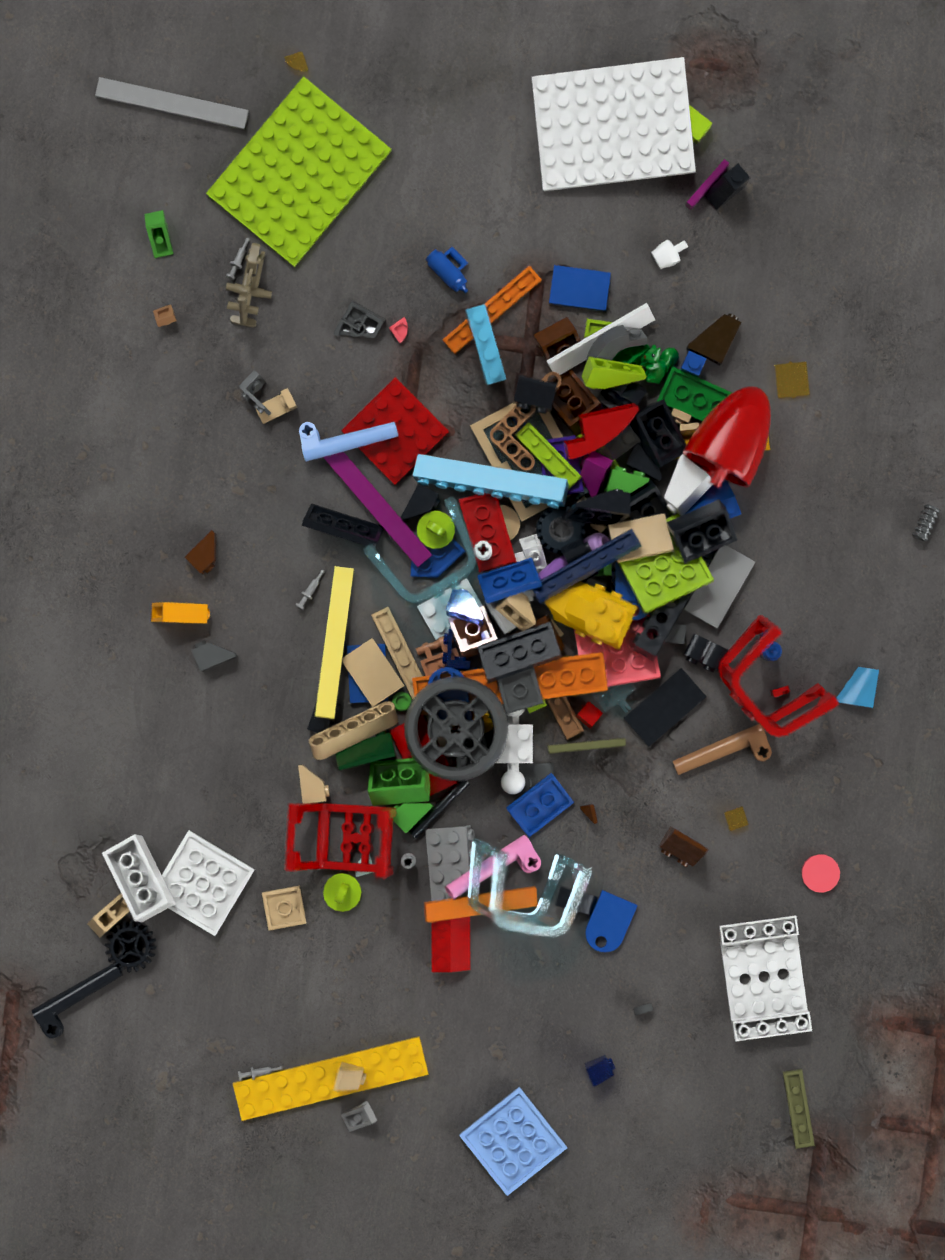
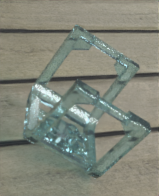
(450, 581)
(519, 921)

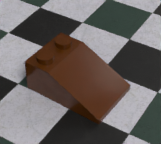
(572, 400)
(682, 847)

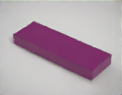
(694, 199)

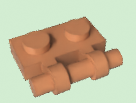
(434, 663)

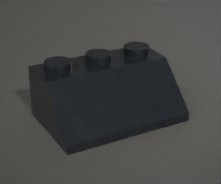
(702, 531)

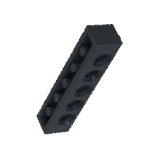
(651, 647)

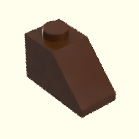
(204, 554)

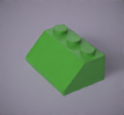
(398, 782)

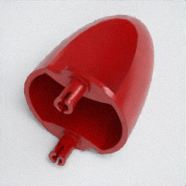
(732, 438)

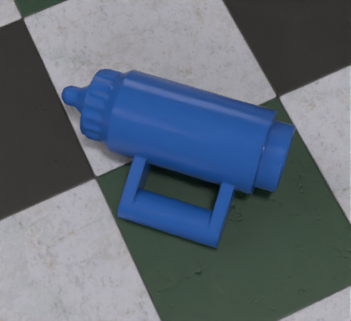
(447, 270)
(772, 652)

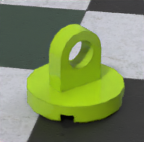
(435, 529)
(342, 892)

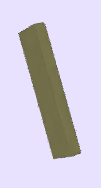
(798, 1108)

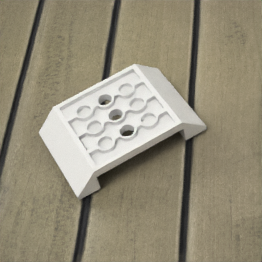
(768, 1006)

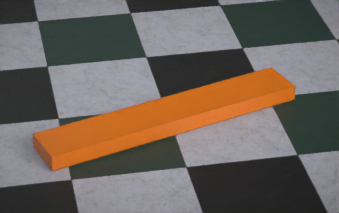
(495, 307)
(460, 907)

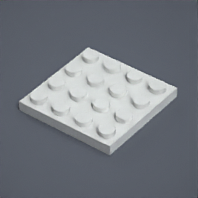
(204, 882)

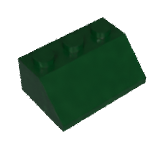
(367, 751)

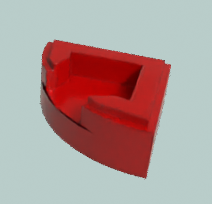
(780, 691)

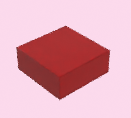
(589, 714)

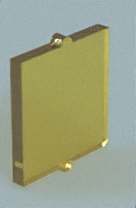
(792, 379)

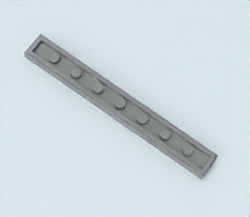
(171, 103)

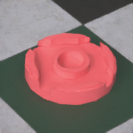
(820, 873)

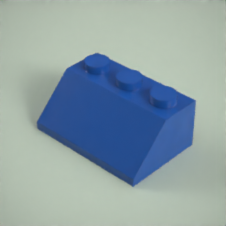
(725, 495)

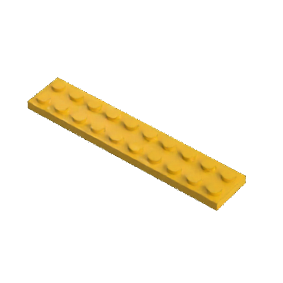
(317, 1080)

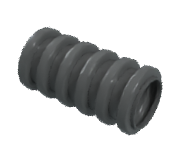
(926, 522)

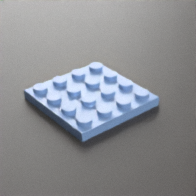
(513, 1141)

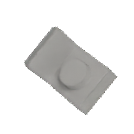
(359, 1116)

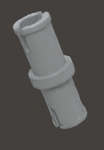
(410, 856)

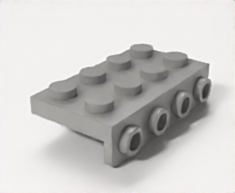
(448, 857)

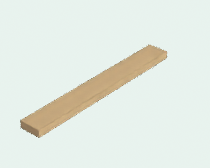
(399, 652)

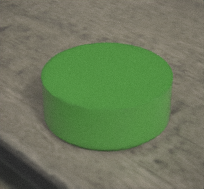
(401, 701)

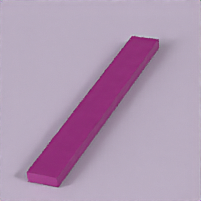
(379, 508)

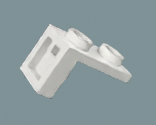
(532, 548)

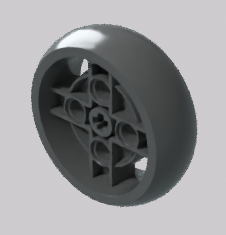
(456, 710)

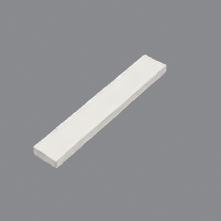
(578, 352)

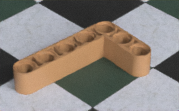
(508, 431)

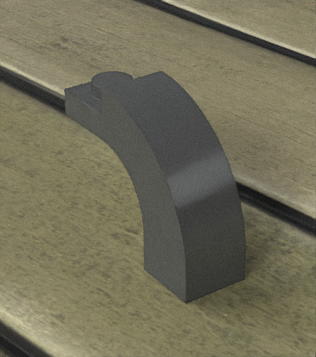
(615, 340)

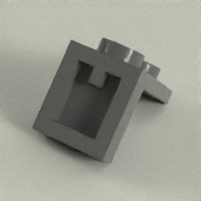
(250, 386)

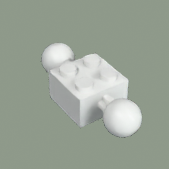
(517, 750)

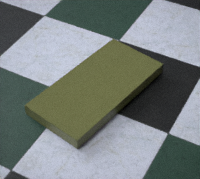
(586, 745)

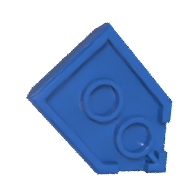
(439, 561)

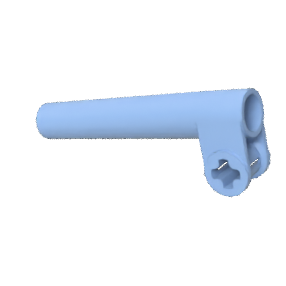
(315, 448)

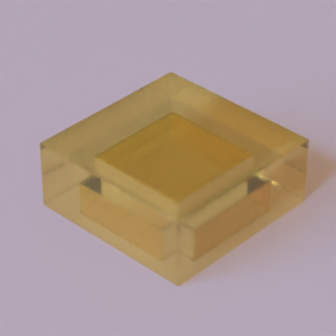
(736, 818)

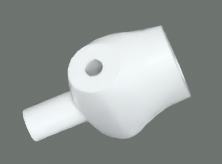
(667, 254)

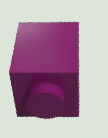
(595, 472)

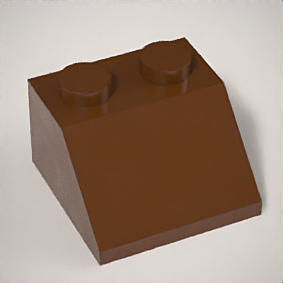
(557, 338)

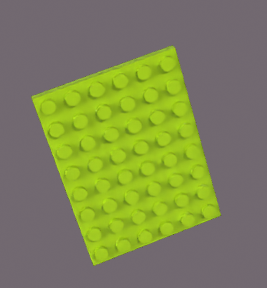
(298, 171)

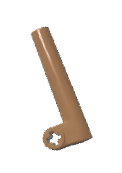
(753, 737)

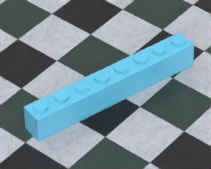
(491, 480)

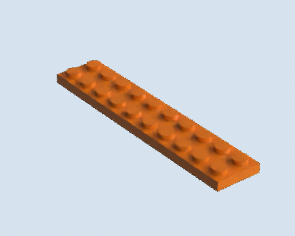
(556, 678)

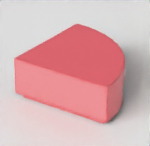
(400, 330)

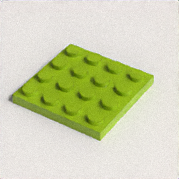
(664, 577)

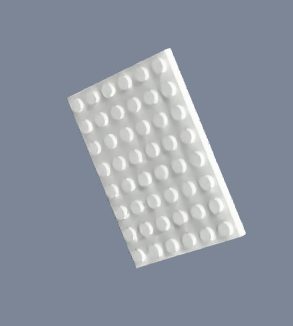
(613, 124)

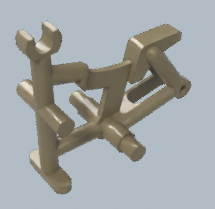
(248, 288)

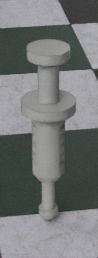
(236, 264)
(309, 591)
(258, 1072)

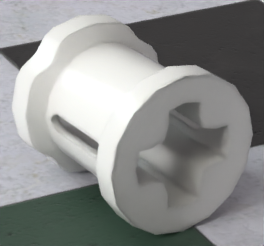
(488, 553)

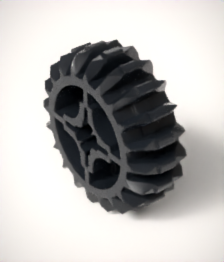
(123, 940)

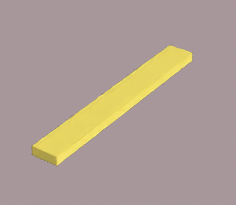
(334, 642)

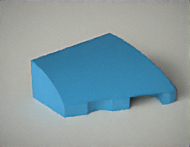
(860, 688)

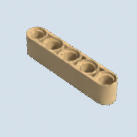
(353, 730)

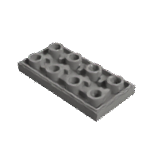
(713, 600)

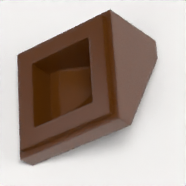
(589, 811)

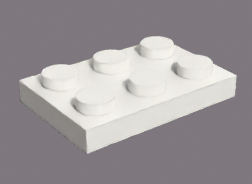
(435, 610)

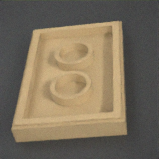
(651, 533)
(372, 672)

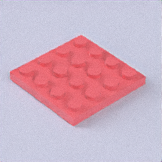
(625, 664)

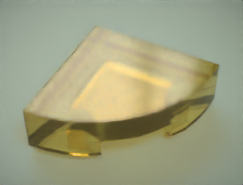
(297, 61)

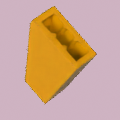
(180, 613)

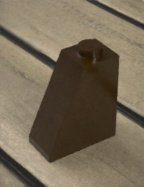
(716, 339)

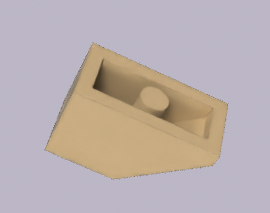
(517, 610)
(312, 786)

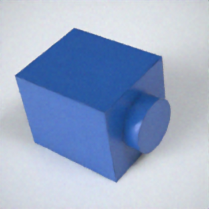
(693, 364)

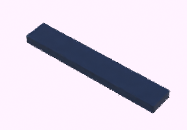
(587, 565)

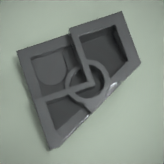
(359, 322)

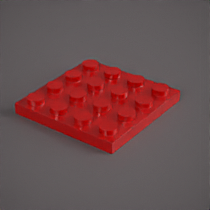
(415, 425)

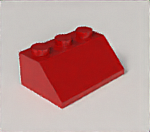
(451, 945)

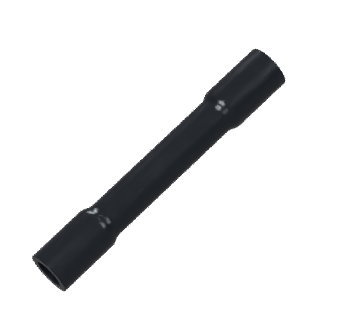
(424, 822)

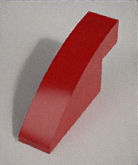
(599, 429)

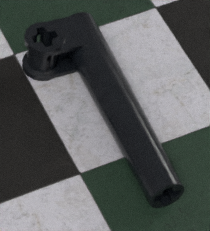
(47, 1012)

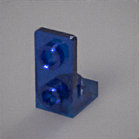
(458, 662)

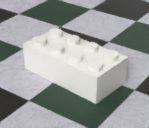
(138, 878)

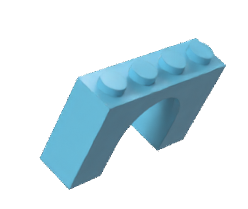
(486, 344)

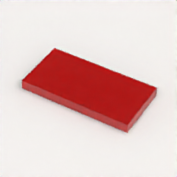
(486, 523)
(436, 784)

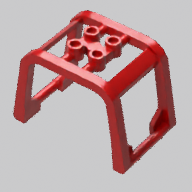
(731, 680)
(385, 823)

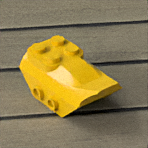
(593, 612)

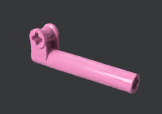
(519, 850)

